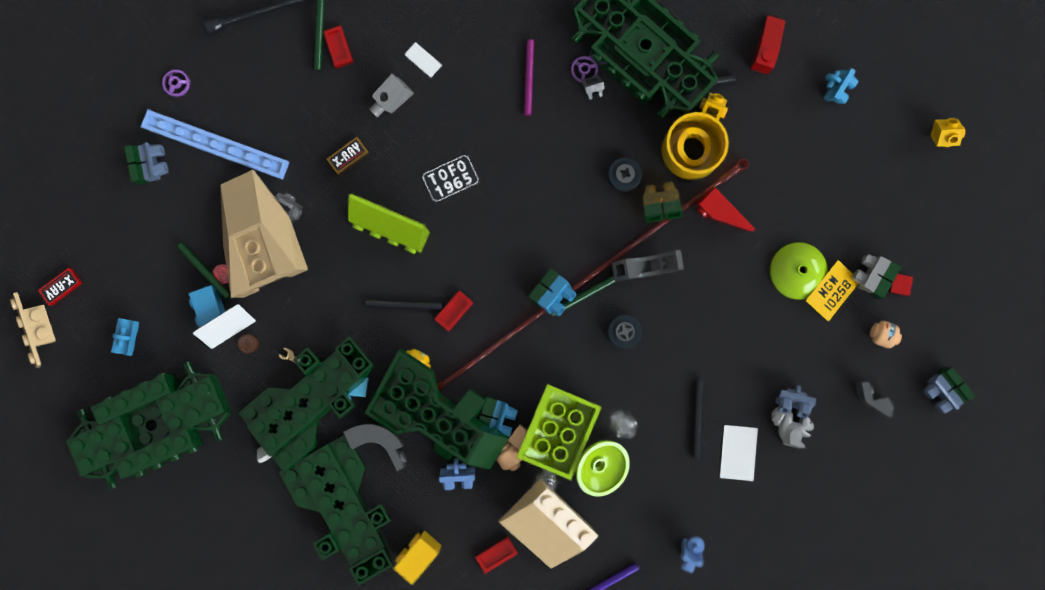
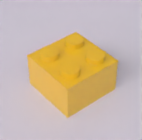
(415, 560)

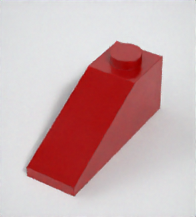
(768, 45)
(718, 208)

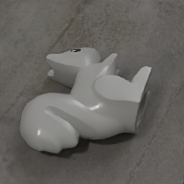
(791, 431)

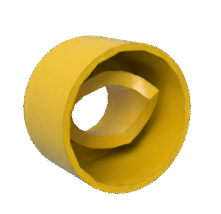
(708, 132)

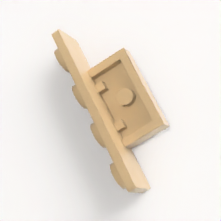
(35, 326)

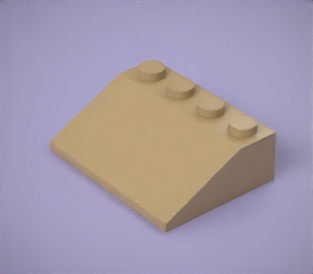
(548, 525)

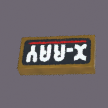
(347, 156)

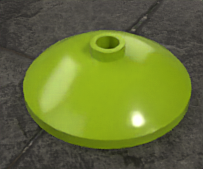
(786, 270)
(609, 471)

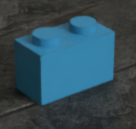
(206, 304)

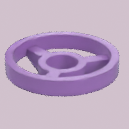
(594, 65)
(178, 85)

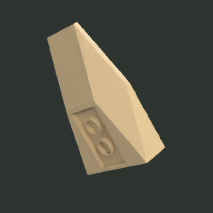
(256, 236)

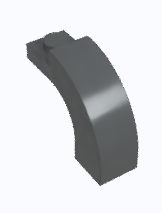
(647, 266)
(378, 434)

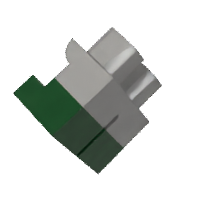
(877, 277)

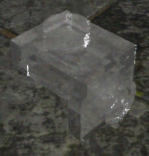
(288, 200)

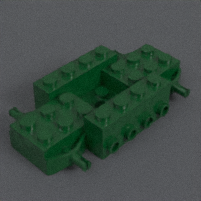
(663, 68)
(122, 435)

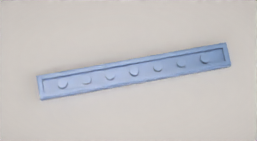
(215, 144)

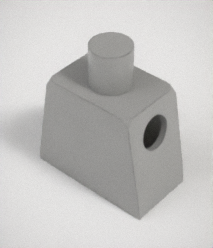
(390, 95)

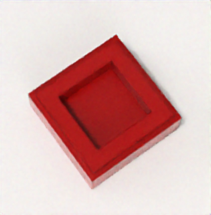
(901, 285)

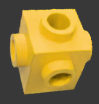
(714, 106)
(947, 132)

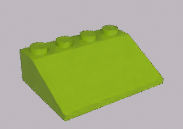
(387, 224)
(558, 431)

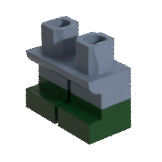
(144, 163)
(949, 388)

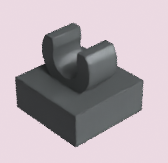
(592, 85)

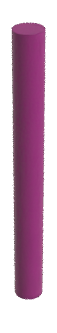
(529, 78)

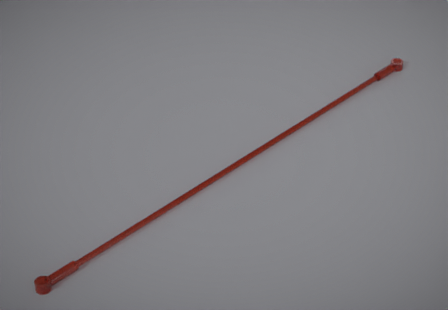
(722, 179)

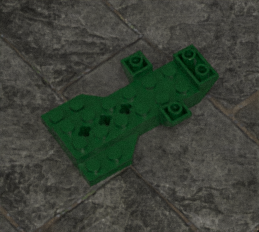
(326, 388)
(451, 426)
(352, 527)

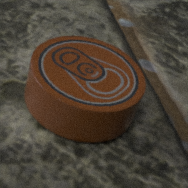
(248, 343)

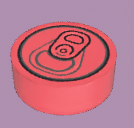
(221, 274)

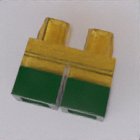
(670, 201)

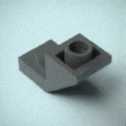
(881, 405)

